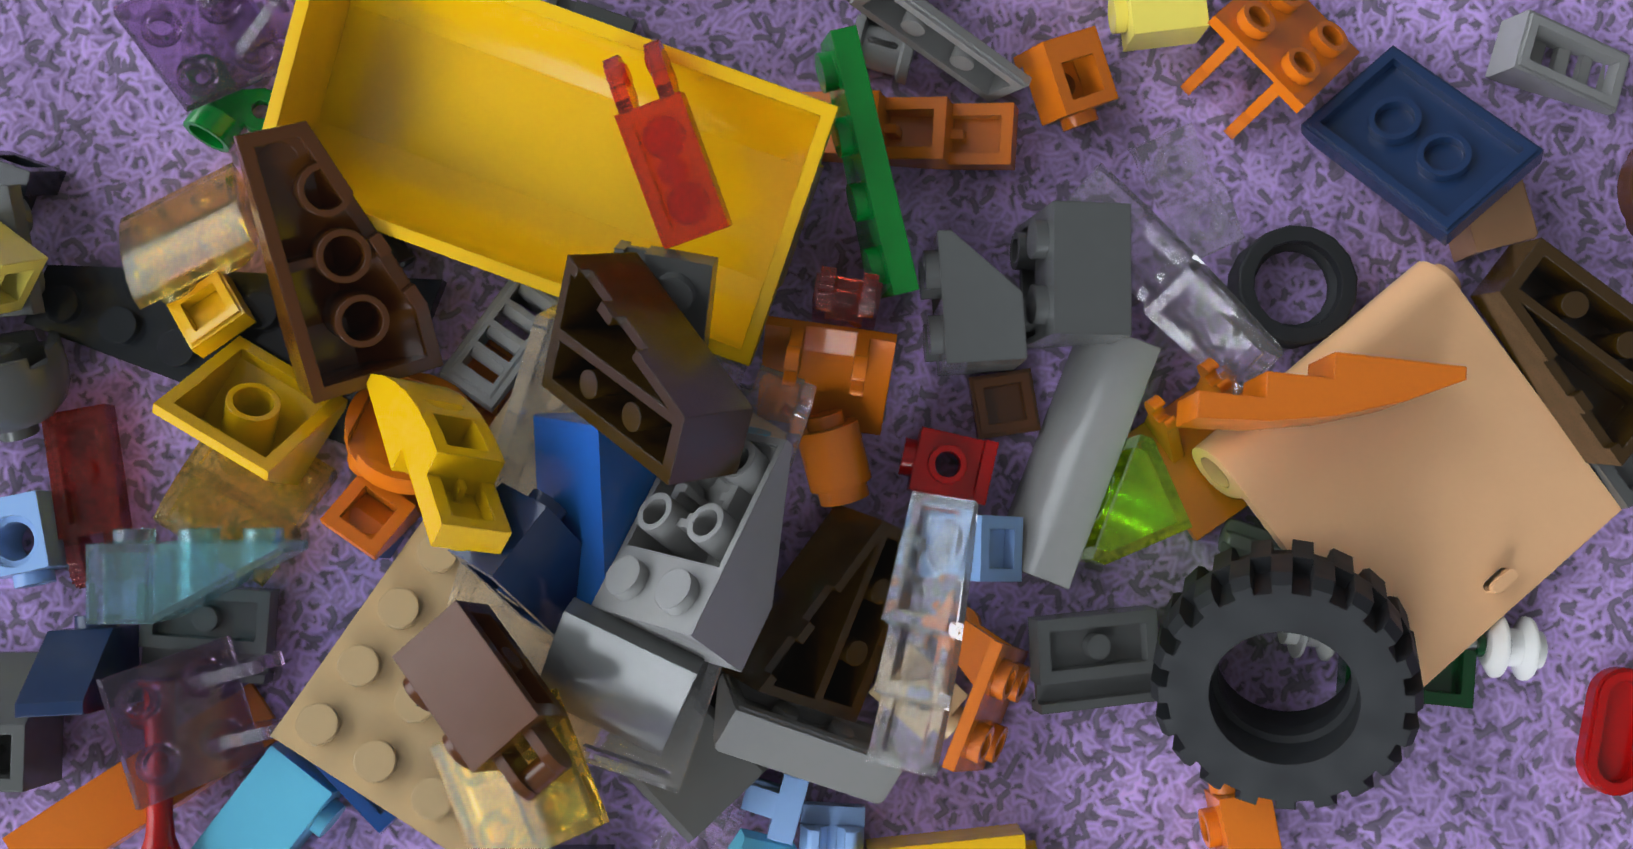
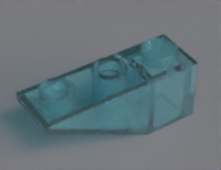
(163, 580)

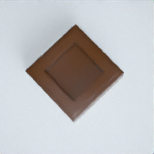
(1004, 404)

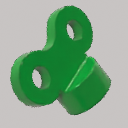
(226, 117)

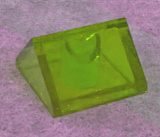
(1137, 506)

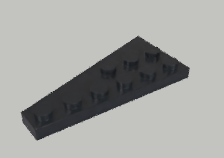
(98, 312)

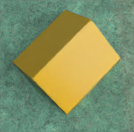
(252, 412)

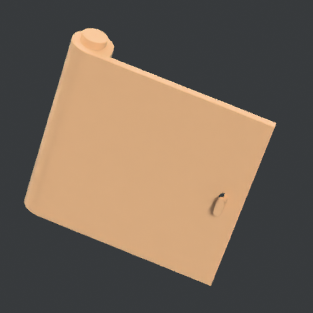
(1430, 486)

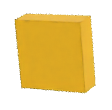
(211, 314)

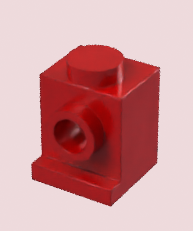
(974, 457)

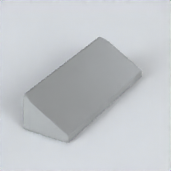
(946, 45)
(798, 741)

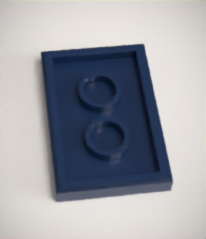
(1421, 144)

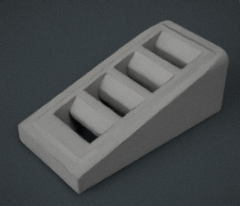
(1520, 53)
(489, 327)

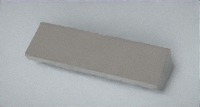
(1078, 453)

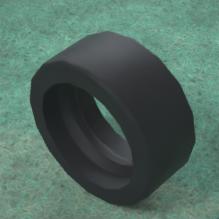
(1331, 259)

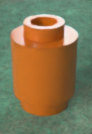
(835, 458)

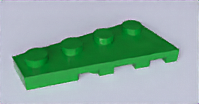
(866, 164)

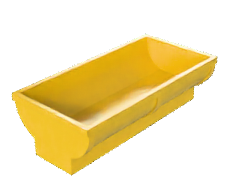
(503, 149)

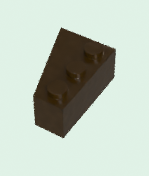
(1569, 342)
(642, 371)
(827, 617)

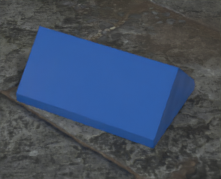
(595, 486)

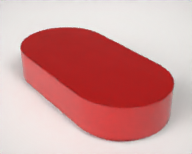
(1606, 733)

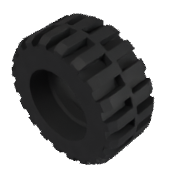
(1287, 752)

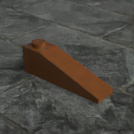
(329, 270)

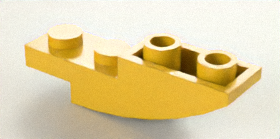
(449, 459)

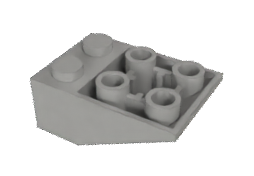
(705, 557)

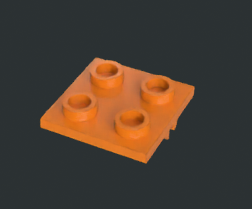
(1286, 42)
(843, 362)
(1201, 500)
(997, 678)

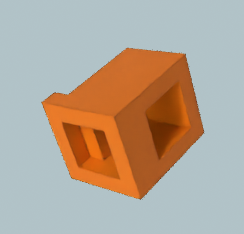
(1068, 78)
(1236, 823)

